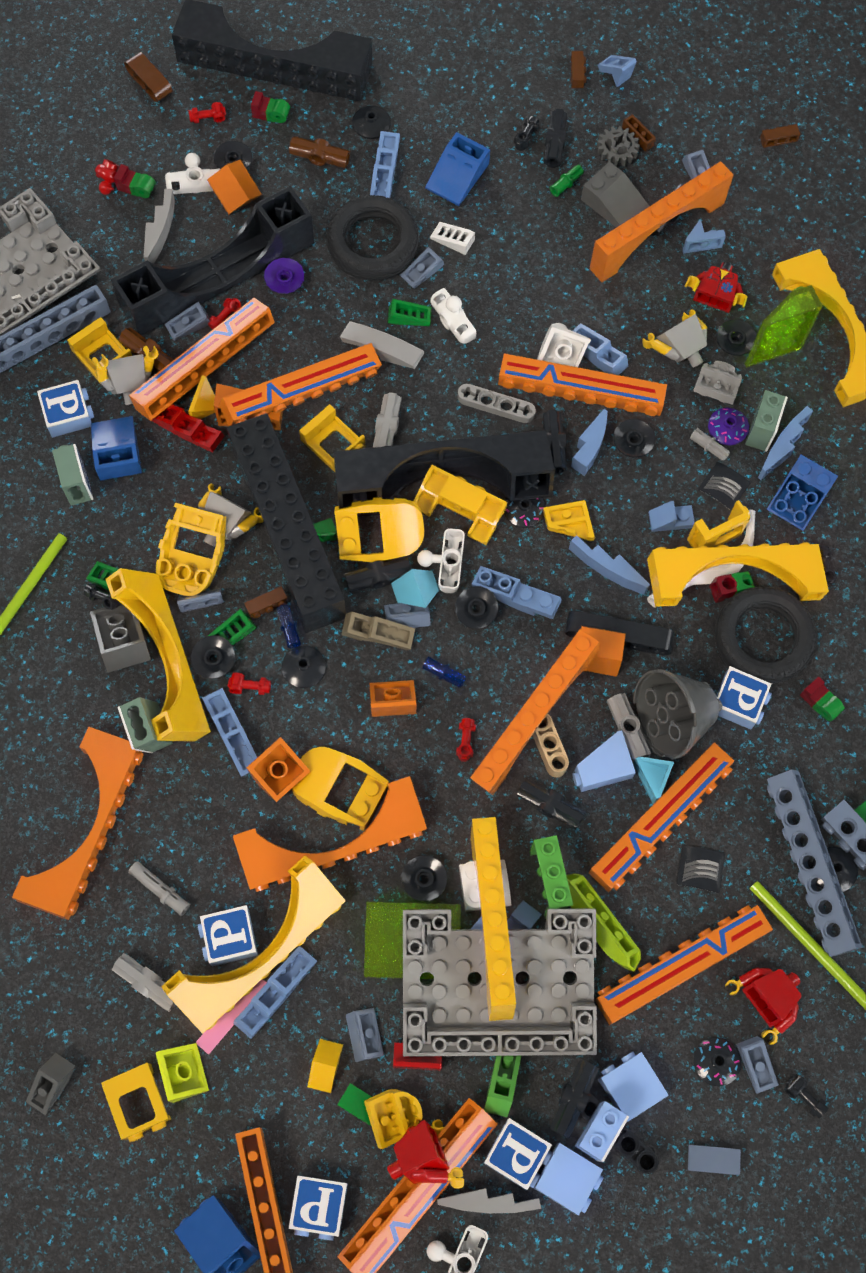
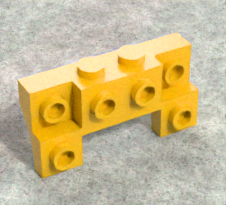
(462, 498)

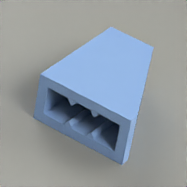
(605, 765)

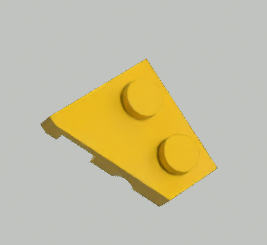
(570, 520)

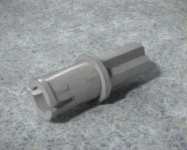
(709, 444)

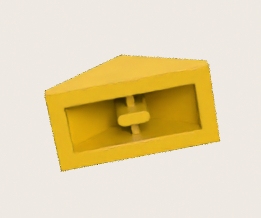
(325, 1065)

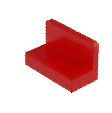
(415, 1062)

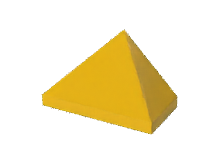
(203, 400)

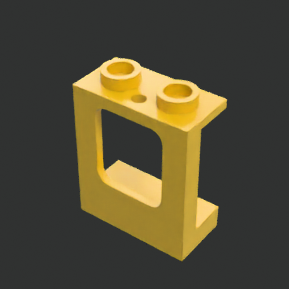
(92, 339)
(323, 426)
(702, 536)
(127, 1082)

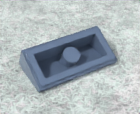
(201, 600)
(408, 615)
(364, 1034)

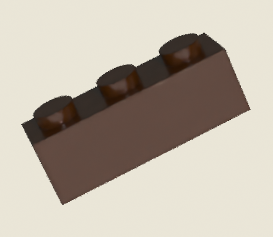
(578, 69)
(779, 135)
(646, 138)
(266, 603)

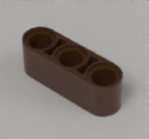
(148, 77)

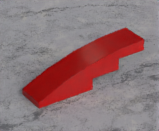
(189, 428)

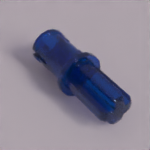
(288, 626)
(444, 672)

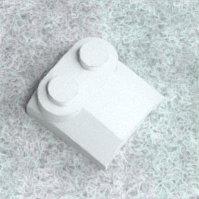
(563, 346)
(470, 886)

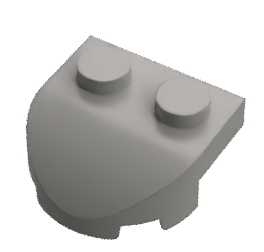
(718, 382)

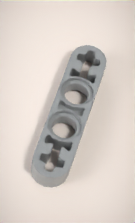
(497, 400)

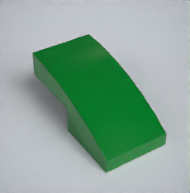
(353, 1102)

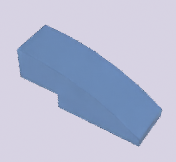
(602, 353)
(590, 444)

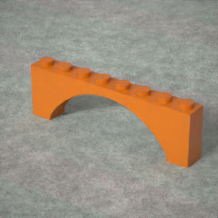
(704, 191)
(508, 747)
(397, 818)
(60, 887)

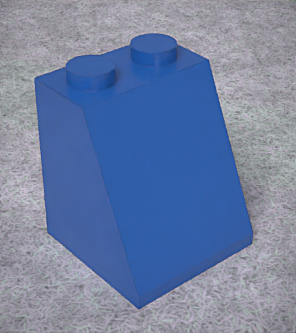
(217, 1239)

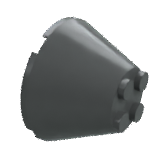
(674, 711)

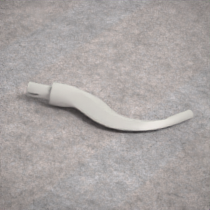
(709, 575)

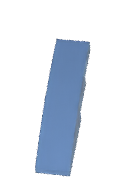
(385, 164)
(784, 444)
(616, 570)
(230, 730)
(275, 992)

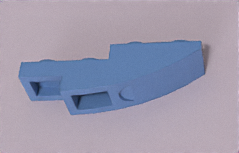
(517, 595)

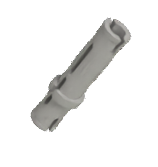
(154, 884)

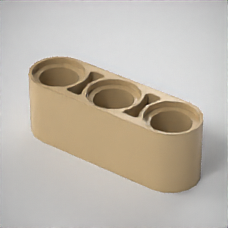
(553, 754)

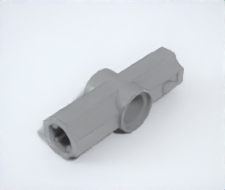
(387, 420)
(623, 715)
(143, 980)

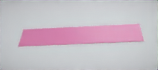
(213, 1036)

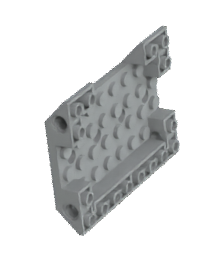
(45, 273)
(453, 1014)

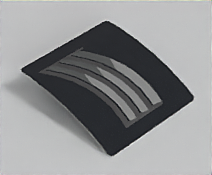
(724, 485)
(701, 868)

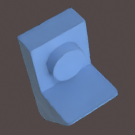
(619, 67)
(700, 240)
(670, 517)
(523, 917)

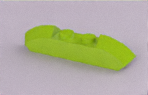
(609, 932)

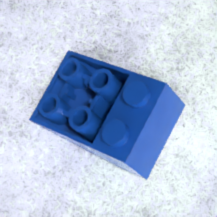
(458, 169)
(115, 448)
(802, 492)

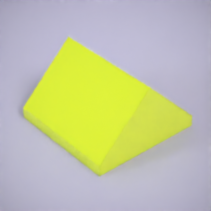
(182, 1072)

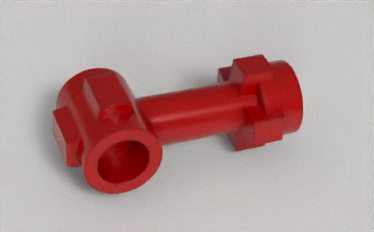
(217, 112)
(230, 306)
(238, 683)
(465, 751)

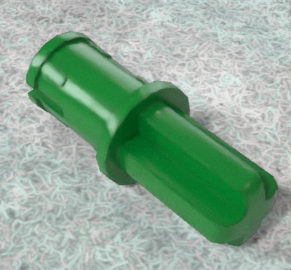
(566, 180)

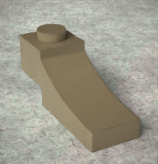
(377, 630)

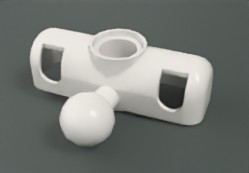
(193, 179)
(453, 316)
(448, 572)
(437, 1251)

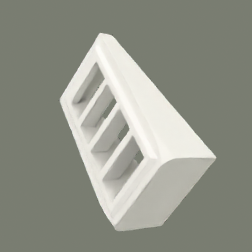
(461, 233)

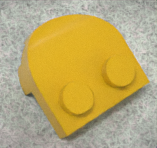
(392, 1115)

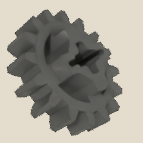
(617, 146)

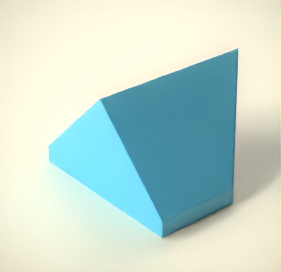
(415, 588)
(653, 775)

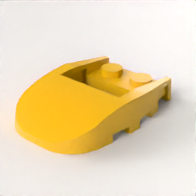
(400, 526)
(183, 571)
(324, 769)

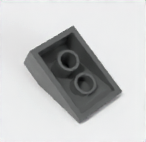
(613, 195)
(119, 638)

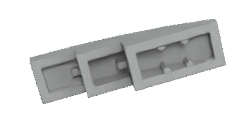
(157, 232)
(386, 346)
(479, 1202)

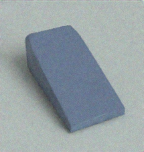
(695, 163)
(422, 268)
(188, 321)
(757, 1064)
(714, 1159)

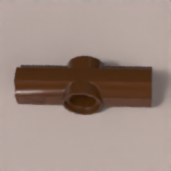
(319, 152)
(136, 343)

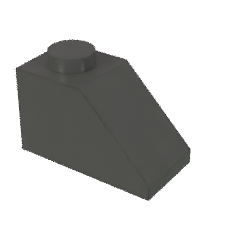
(50, 1083)

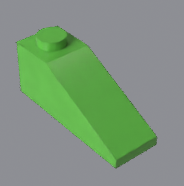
(502, 1085)

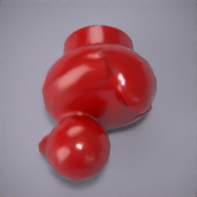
(107, 172)

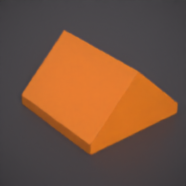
(234, 186)
(610, 651)
(393, 698)
(277, 769)

